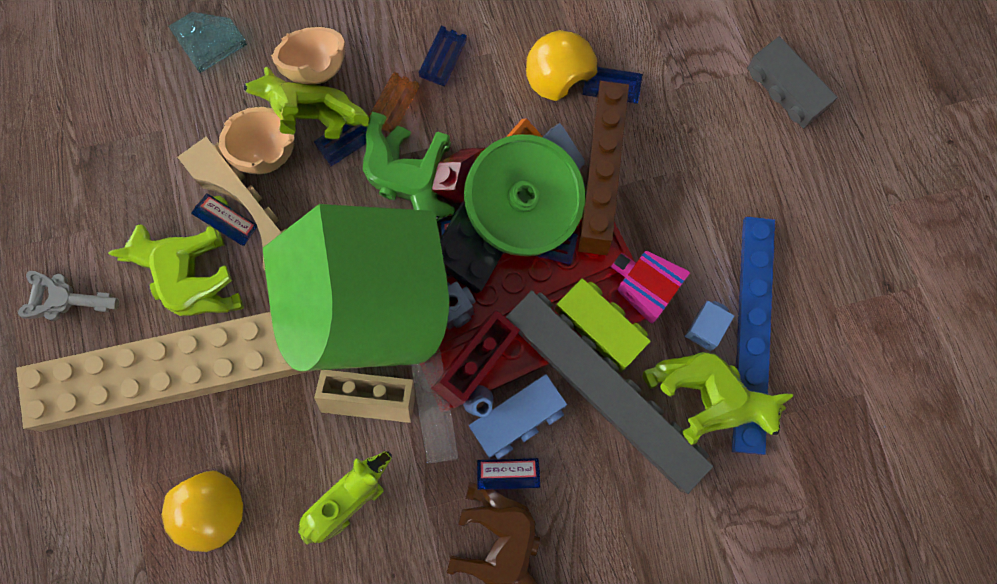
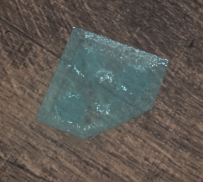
(207, 38)

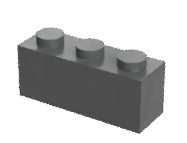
(791, 82)

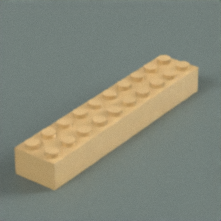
(150, 373)

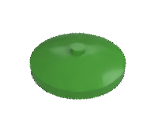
(524, 195)

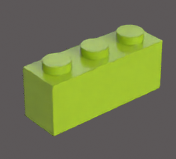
(603, 323)

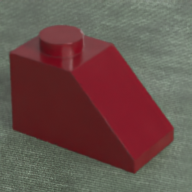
(452, 174)

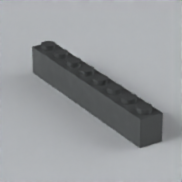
(609, 393)

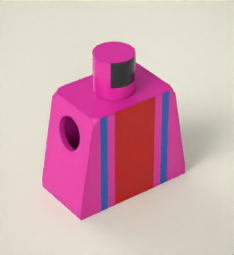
(649, 282)

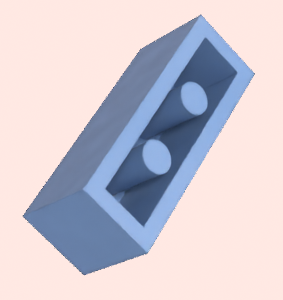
(518, 417)

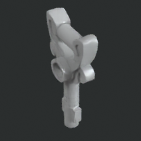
(60, 298)

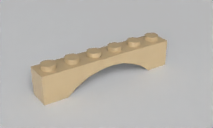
(213, 173)

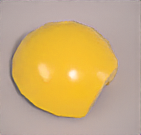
(558, 63)
(203, 511)

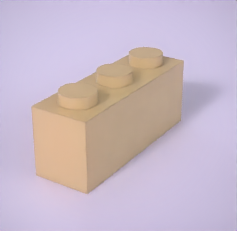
(365, 395)

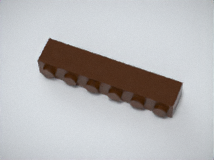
(603, 168)

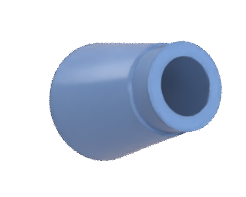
(480, 394)

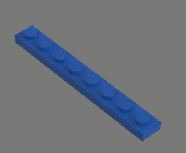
(754, 323)

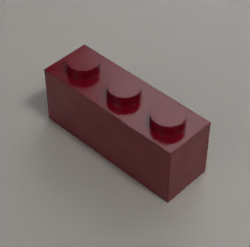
(475, 359)

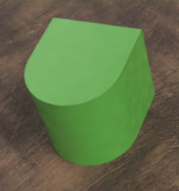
(357, 288)

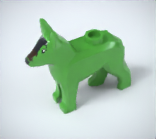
(404, 177)

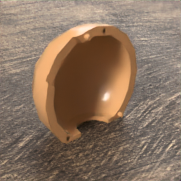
(310, 55)
(254, 141)

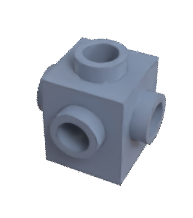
(463, 310)

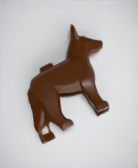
(511, 552)

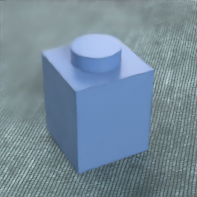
(710, 325)

